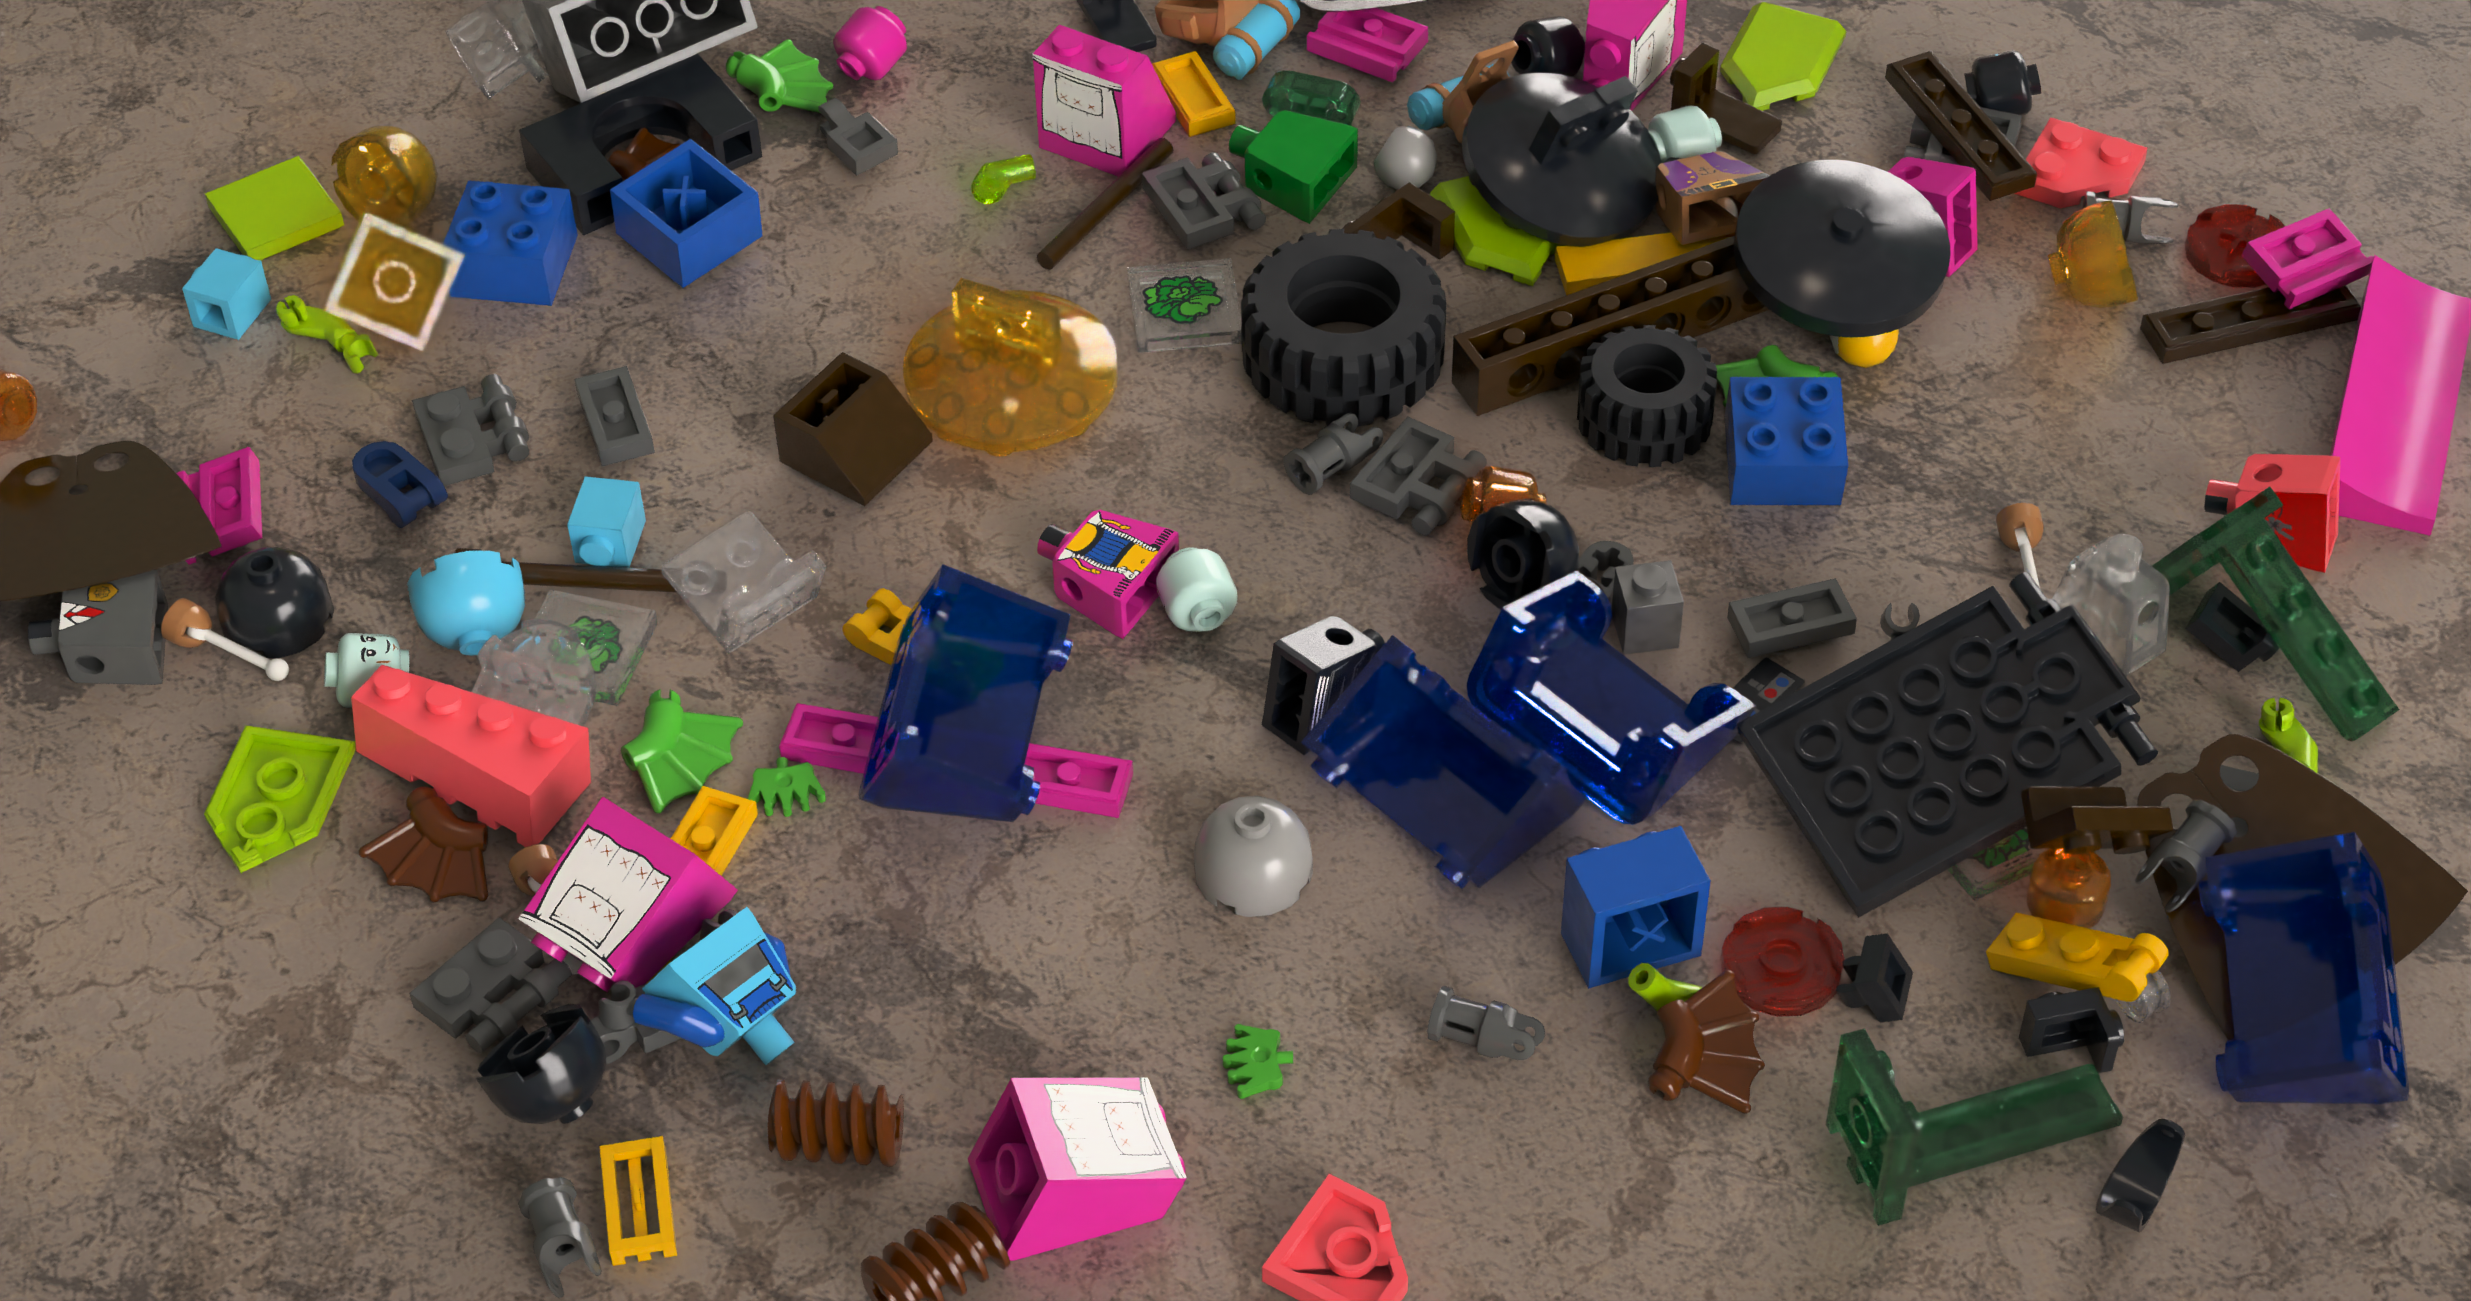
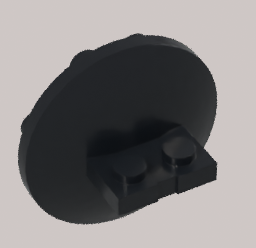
(1562, 158)

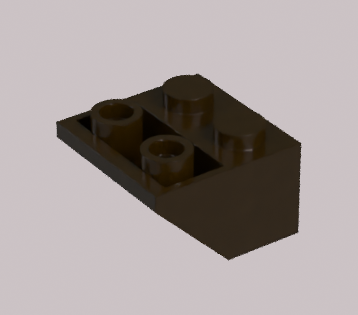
(850, 430)

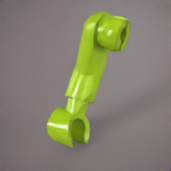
(322, 325)
(2287, 732)

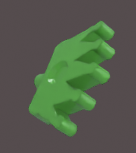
(784, 785)
(1255, 1060)

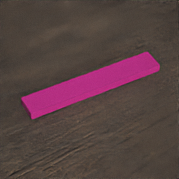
(1065, 776)

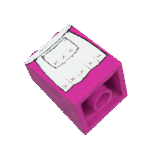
(1633, 41)
(1097, 101)
(623, 899)
(1074, 1161)

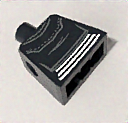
(1311, 673)

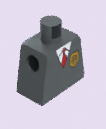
(108, 632)

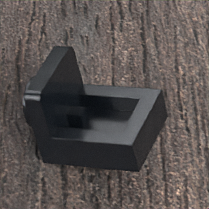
(2231, 628)
(2072, 1021)

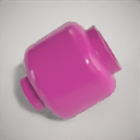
(870, 43)

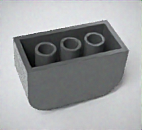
(613, 42)

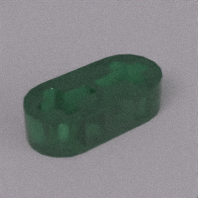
(1311, 97)

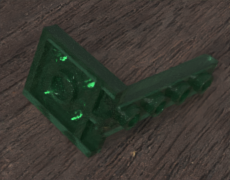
(2288, 611)
(1904, 1148)

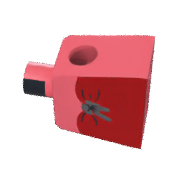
(2309, 498)

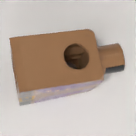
(1703, 194)

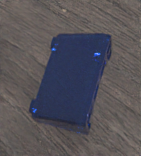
(964, 701)
(1593, 708)
(1441, 767)
(2308, 974)

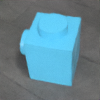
(226, 293)
(606, 522)

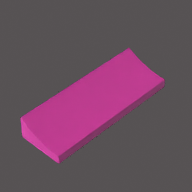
(2400, 400)

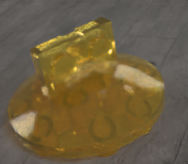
(1009, 369)

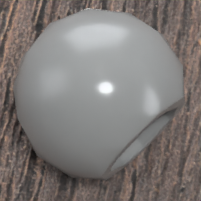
(1406, 158)

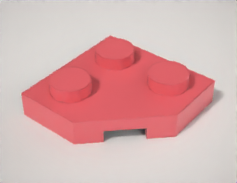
(2078, 161)
(1339, 1250)

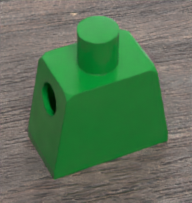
(1297, 161)

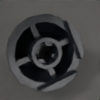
(1521, 549)
(273, 601)
(546, 1071)

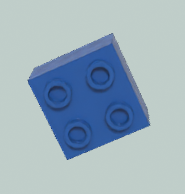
(686, 213)
(512, 242)
(1785, 441)
(1634, 905)

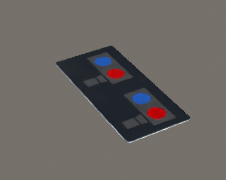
(1767, 685)

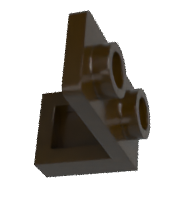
(1739, 122)
(1411, 215)

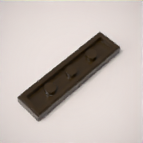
(1960, 125)
(2241, 321)

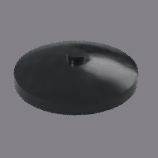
(1841, 248)

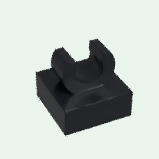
(1879, 979)

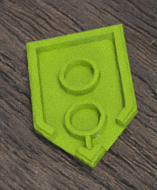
(1781, 54)
(1484, 237)
(275, 792)

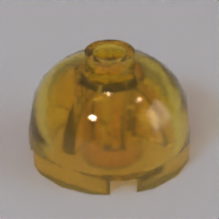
(385, 174)
(2093, 258)

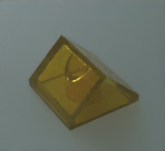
(393, 280)

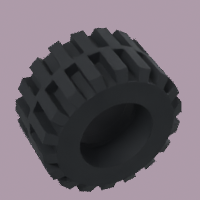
(1646, 395)

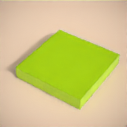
(274, 209)

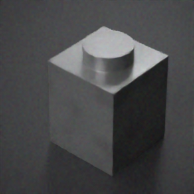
(1647, 607)

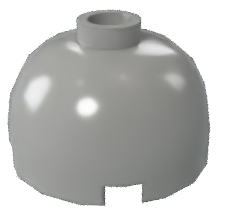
(1253, 856)

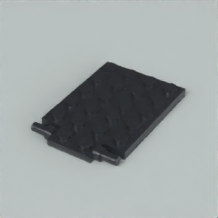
(1937, 734)

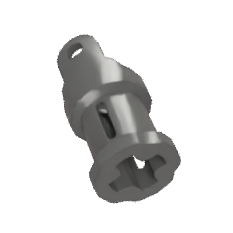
(2130, 216)
(1331, 452)
(2187, 849)
(1487, 1027)
(557, 1229)

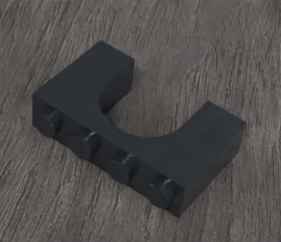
(674, 101)

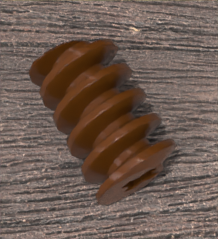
(835, 1124)
(936, 1257)

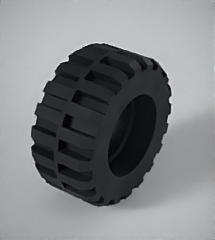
(1349, 281)

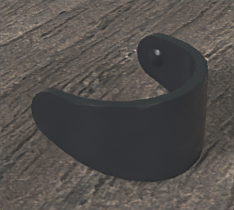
(2141, 1175)

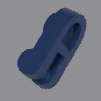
(385, 469)

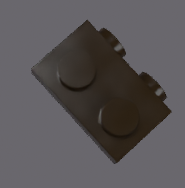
(2090, 820)

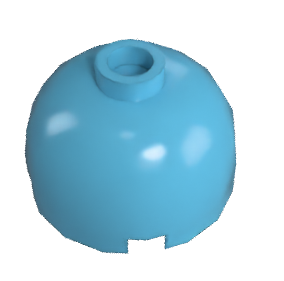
(468, 599)

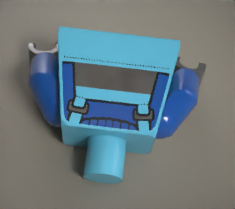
(715, 990)

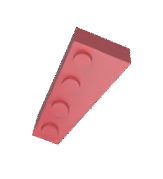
(474, 750)

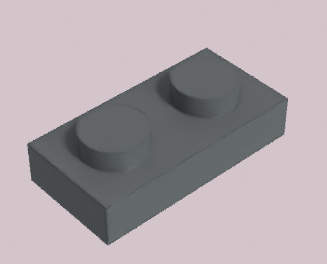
(614, 416)
(1791, 618)

